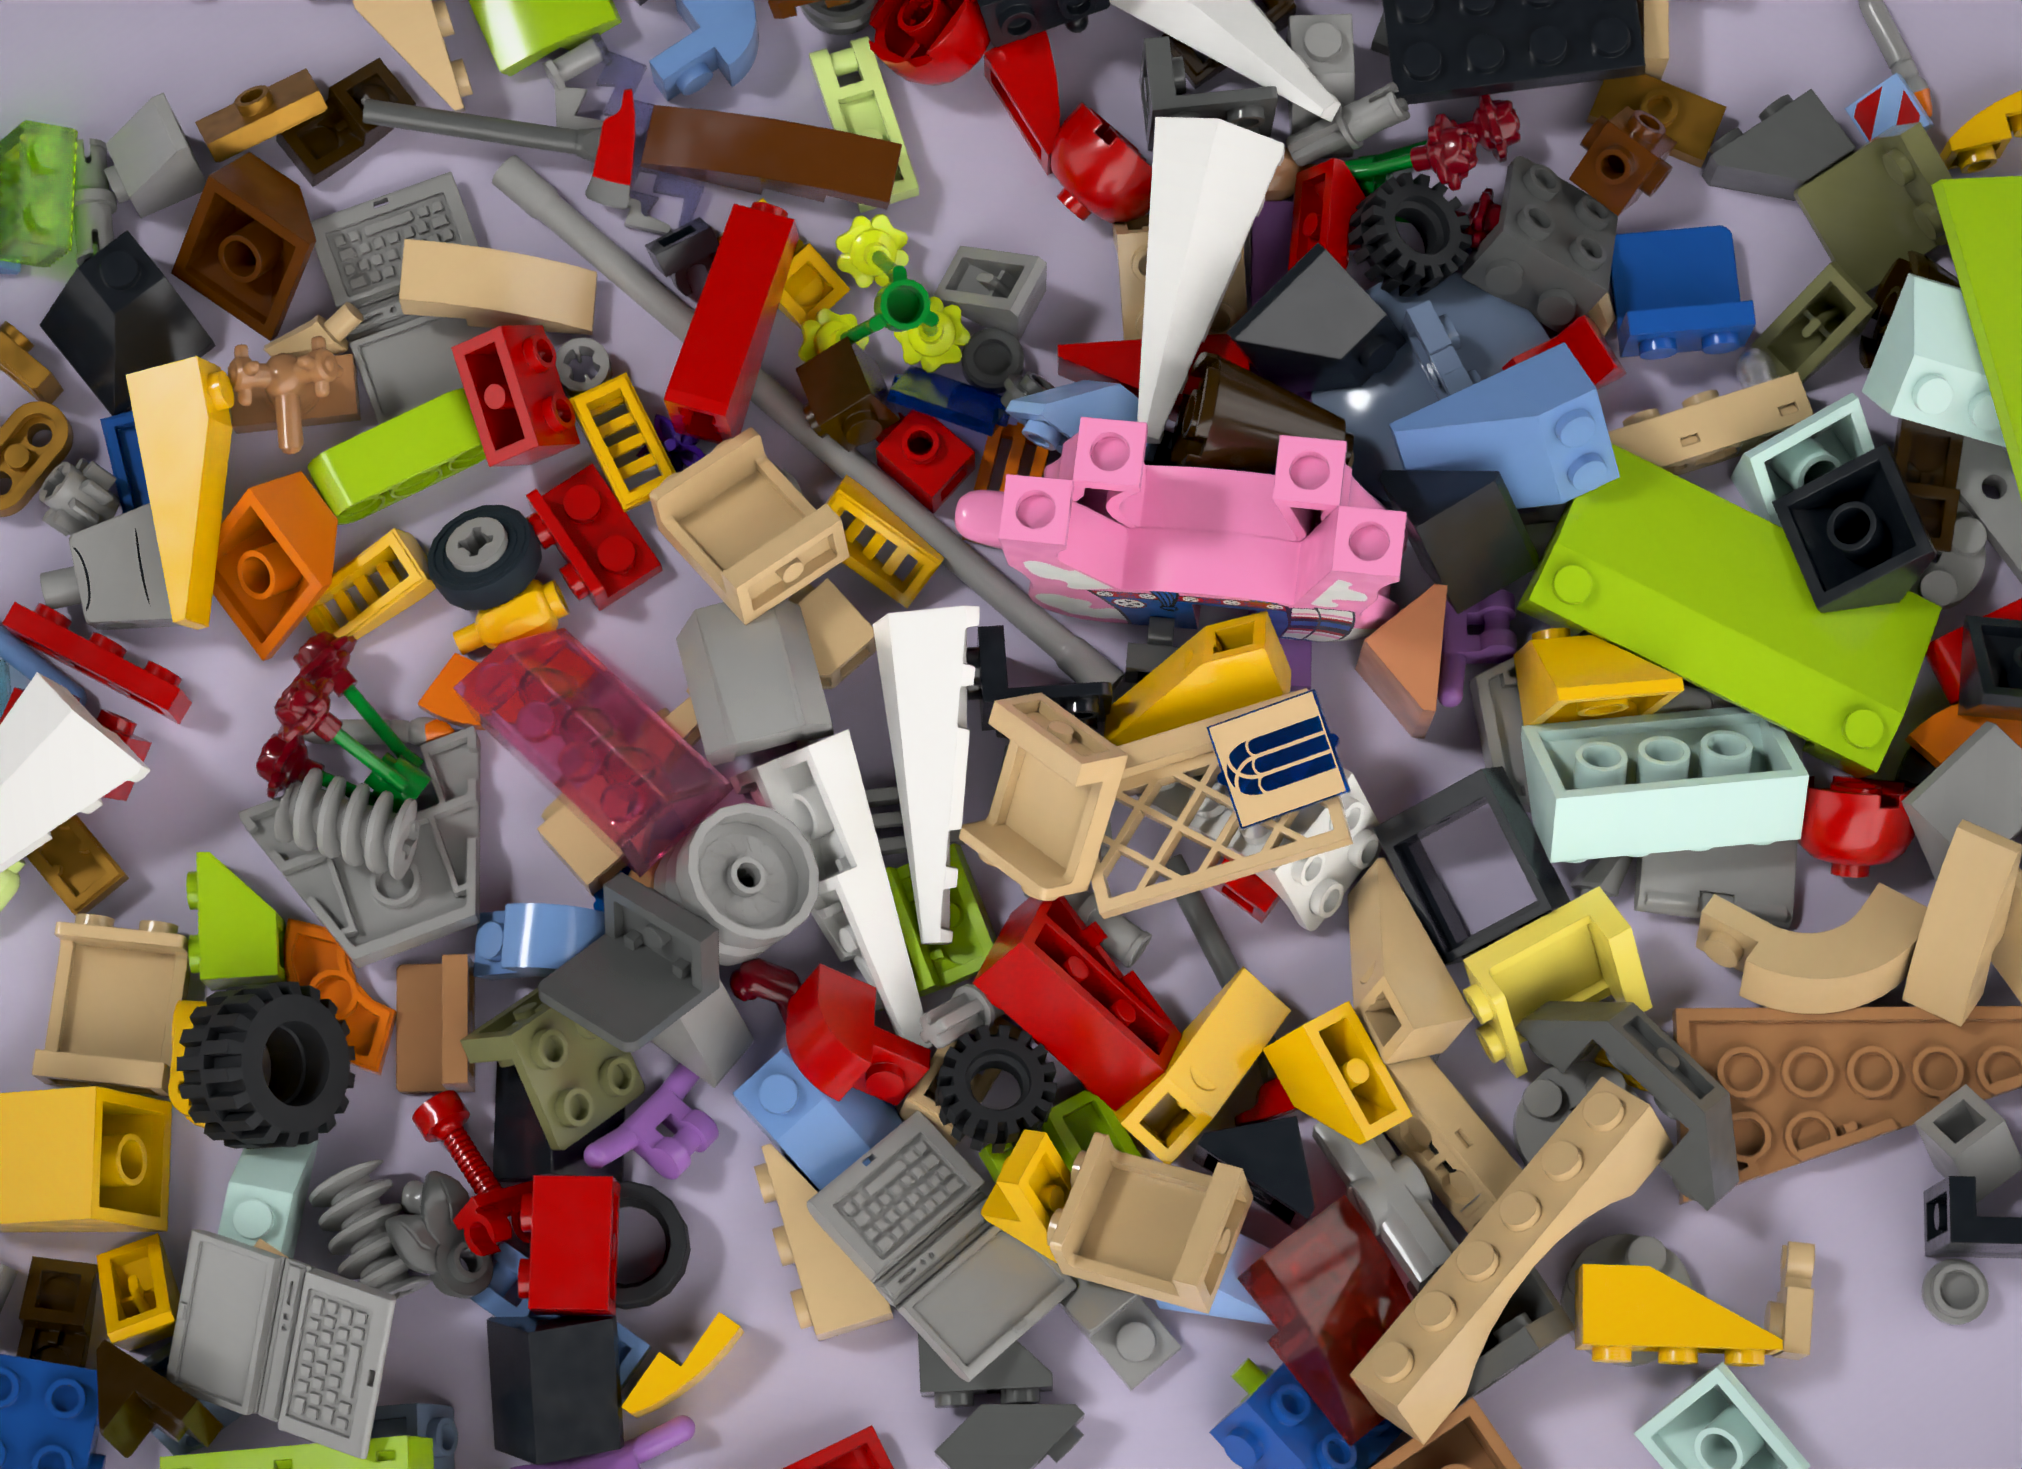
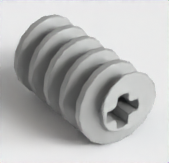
(348, 825)
(363, 1231)

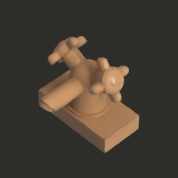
(293, 392)

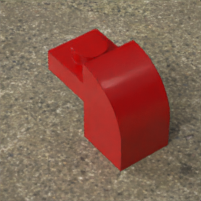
(839, 1046)

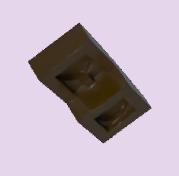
(339, 135)
(1930, 468)
(58, 1311)

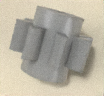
(78, 496)

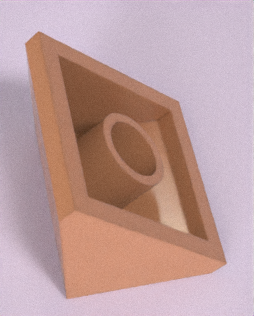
(1405, 658)

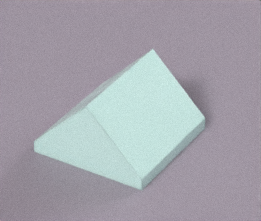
(1801, 455)
(1717, 1427)

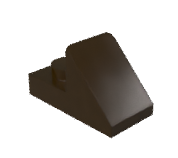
(138, 1398)

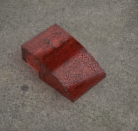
(1332, 1302)

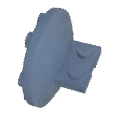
(1452, 342)

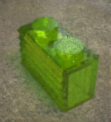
(37, 193)

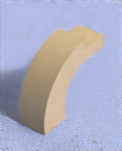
(1819, 969)

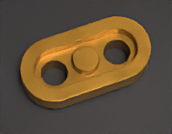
(22, 461)

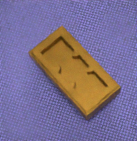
(261, 114)
(1686, 116)
(25, 369)
(77, 866)

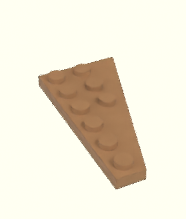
(1842, 1076)

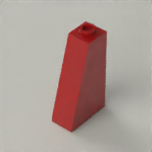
(732, 324)

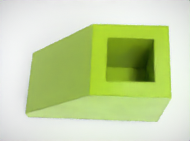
(237, 930)

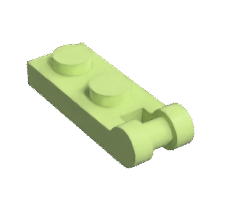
(862, 106)

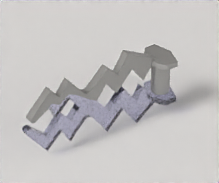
(621, 74)

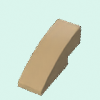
(495, 287)
(1963, 923)

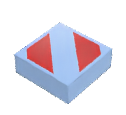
(1887, 106)

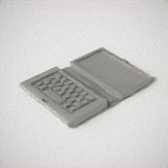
(361, 254)
(1746, 875)
(929, 1251)
(281, 1341)

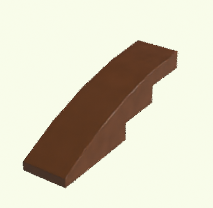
(770, 155)

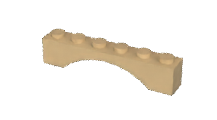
(840, 644)
(1433, 1346)

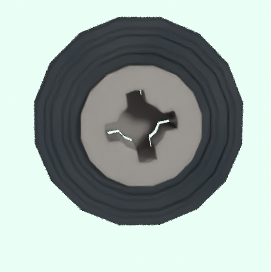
(484, 557)

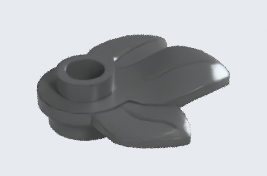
(434, 1244)

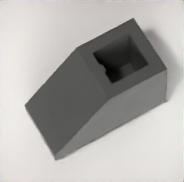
(1780, 152)
(1013, 1375)
(1012, 1436)

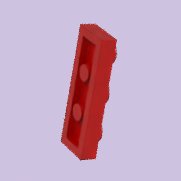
(99, 660)

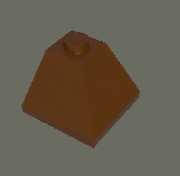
(248, 243)

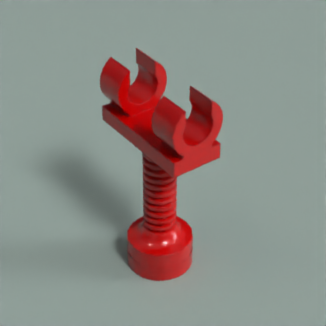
(486, 1213)

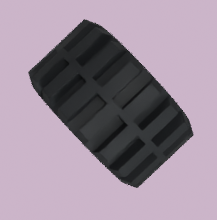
(226, 1067)

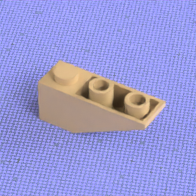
(417, 34)
(1397, 973)
(834, 1290)

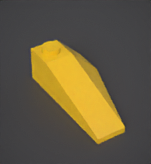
(185, 457)

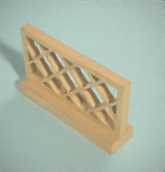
(1177, 758)

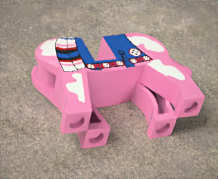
(1160, 541)

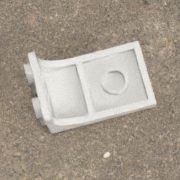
(1307, 886)

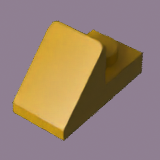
(1029, 1191)

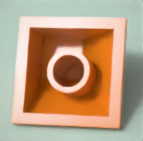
(275, 559)

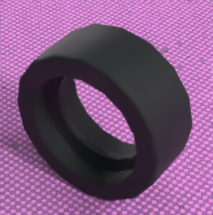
(676, 1252)

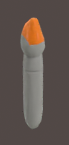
(1894, 49)
(416, 731)

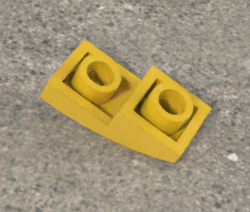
(1984, 136)

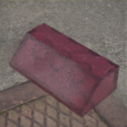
(593, 744)

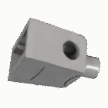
(114, 575)

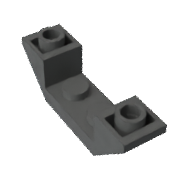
(1706, 1157)

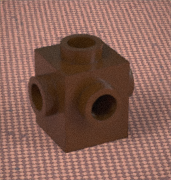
(1624, 159)

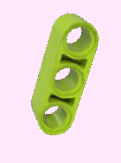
(398, 458)

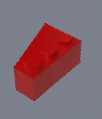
(1076, 1000)

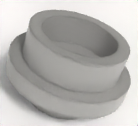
(1955, 1291)

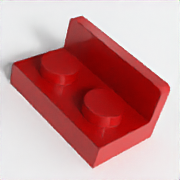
(594, 537)

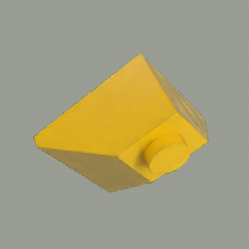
(1587, 680)

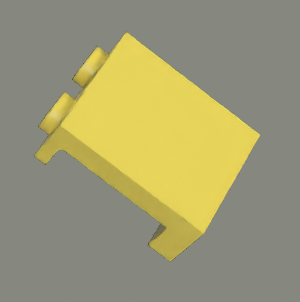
(1566, 955)

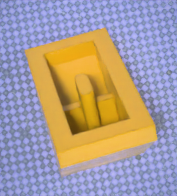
(138, 1293)

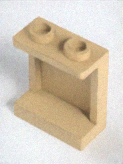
(747, 527)
(1048, 798)
(114, 1005)
(1149, 1225)

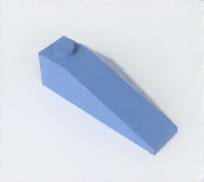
(808, 1126)

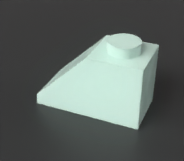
(268, 1196)

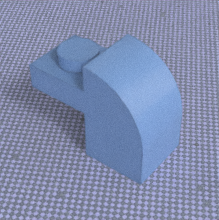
(721, 38)
(533, 939)

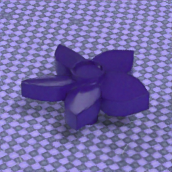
(677, 446)

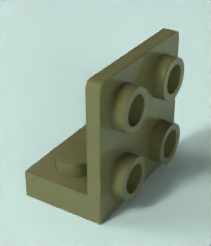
(1878, 203)
(565, 1069)

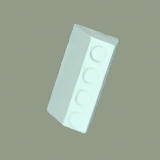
(1932, 364)
(1662, 784)

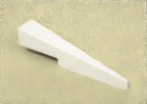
(1241, 39)
(1202, 206)
(926, 713)
(54, 766)
(855, 905)

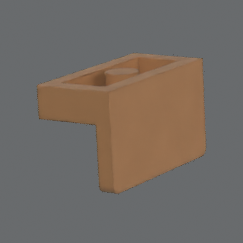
(431, 1018)

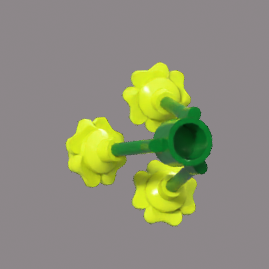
(901, 305)

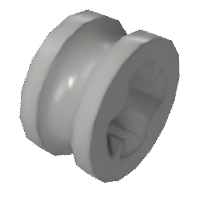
(575, 349)

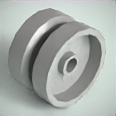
(743, 875)

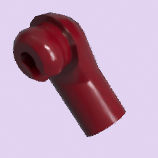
(765, 981)

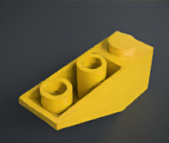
(1209, 675)
(1205, 1067)
(1648, 1311)

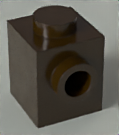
(846, 395)

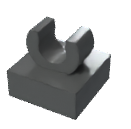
(1146, 657)

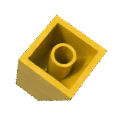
(84, 1161)

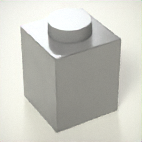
(1970, 1140)

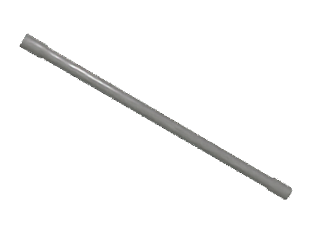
(1070, 652)

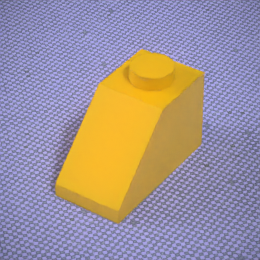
(1338, 1076)

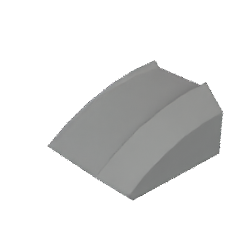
(752, 681)

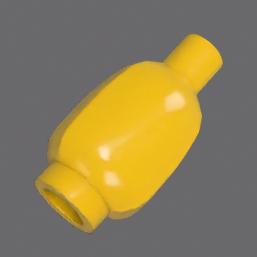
(525, 615)

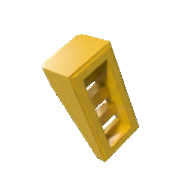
(603, 399)
(872, 512)
(402, 593)

